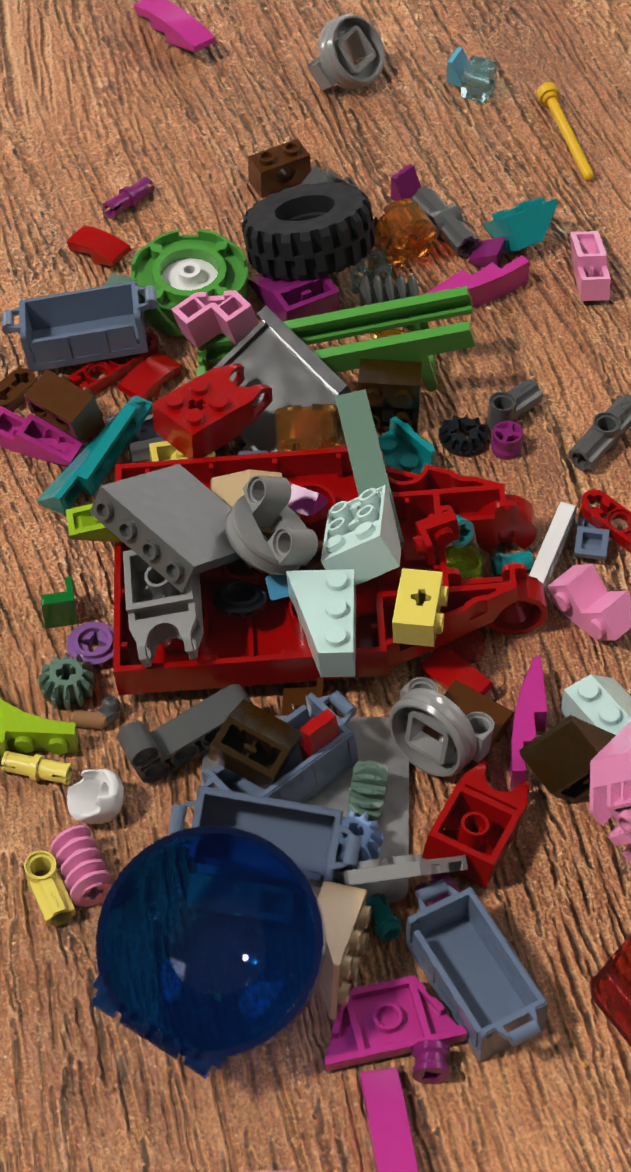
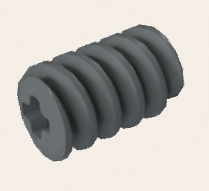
(388, 291)

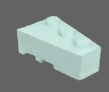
(328, 616)

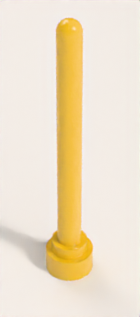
(549, 96)

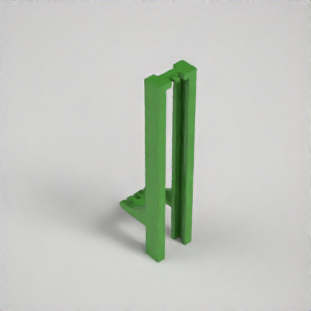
(410, 312)

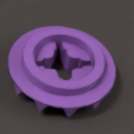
(85, 635)

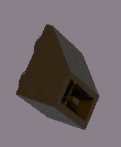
(391, 390)
(254, 744)
(564, 756)

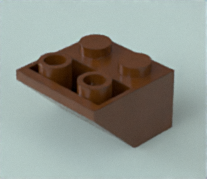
(65, 405)

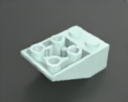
(362, 536)

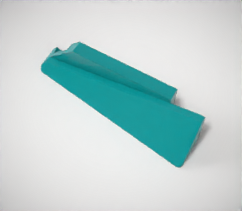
(97, 458)

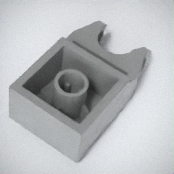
(160, 610)

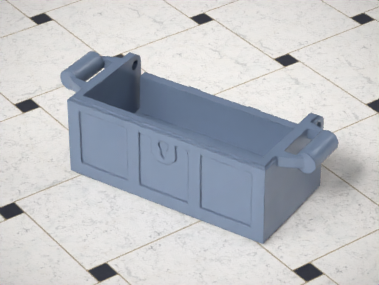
(82, 325)
(301, 778)
(301, 830)
(474, 970)

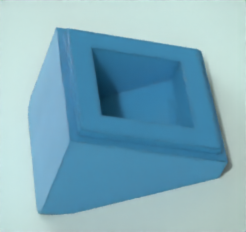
(277, 586)

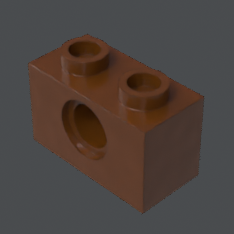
(279, 168)

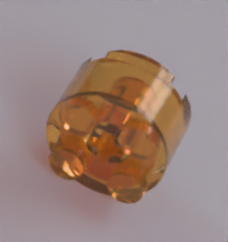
(404, 232)
(307, 427)

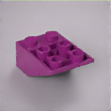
(296, 297)

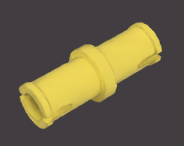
(37, 767)

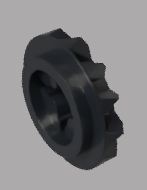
(457, 442)
(230, 596)

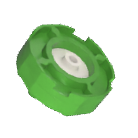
(185, 266)

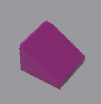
(404, 183)
(488, 252)
(306, 501)

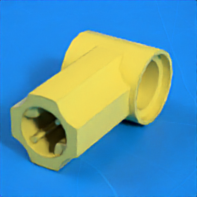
(48, 889)

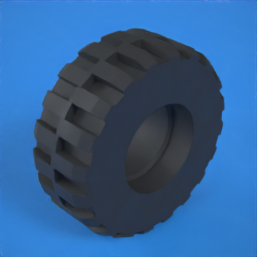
(309, 231)

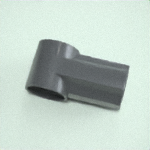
(513, 403)

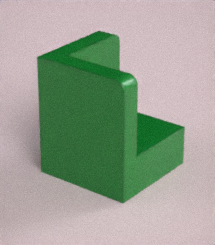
(60, 608)

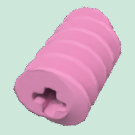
(81, 866)

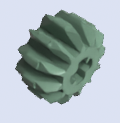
(67, 681)
(368, 789)

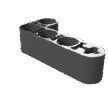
(181, 738)

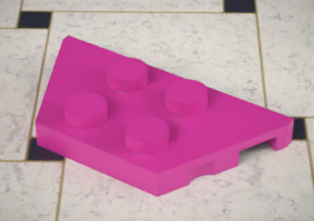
(387, 1022)

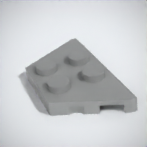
(403, 867)

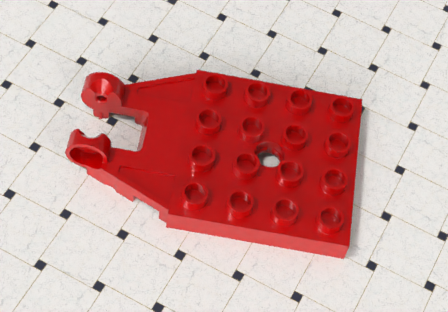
(273, 644)

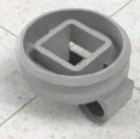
(340, 44)
(266, 507)
(464, 735)

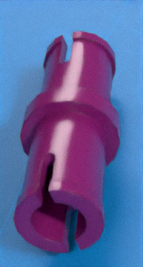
(128, 197)

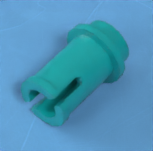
(500, 560)
(386, 924)

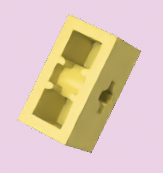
(418, 607)

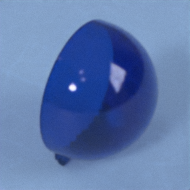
(209, 945)

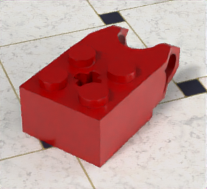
(208, 411)
(477, 824)

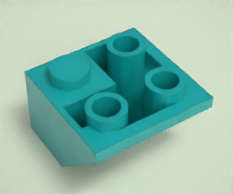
(522, 224)

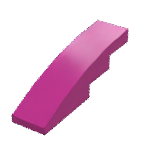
(176, 23)
(490, 281)
(37, 438)
(528, 718)
(388, 1121)

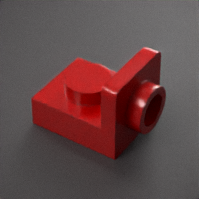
(435, 532)

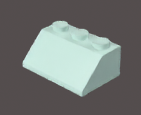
(598, 702)

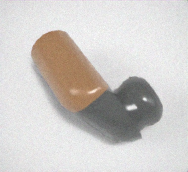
(100, 718)

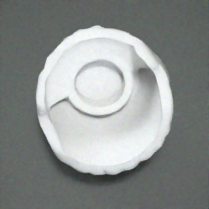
(96, 797)

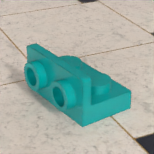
(405, 448)

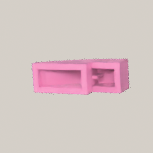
(590, 266)

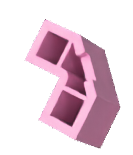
(206, 316)
(589, 605)

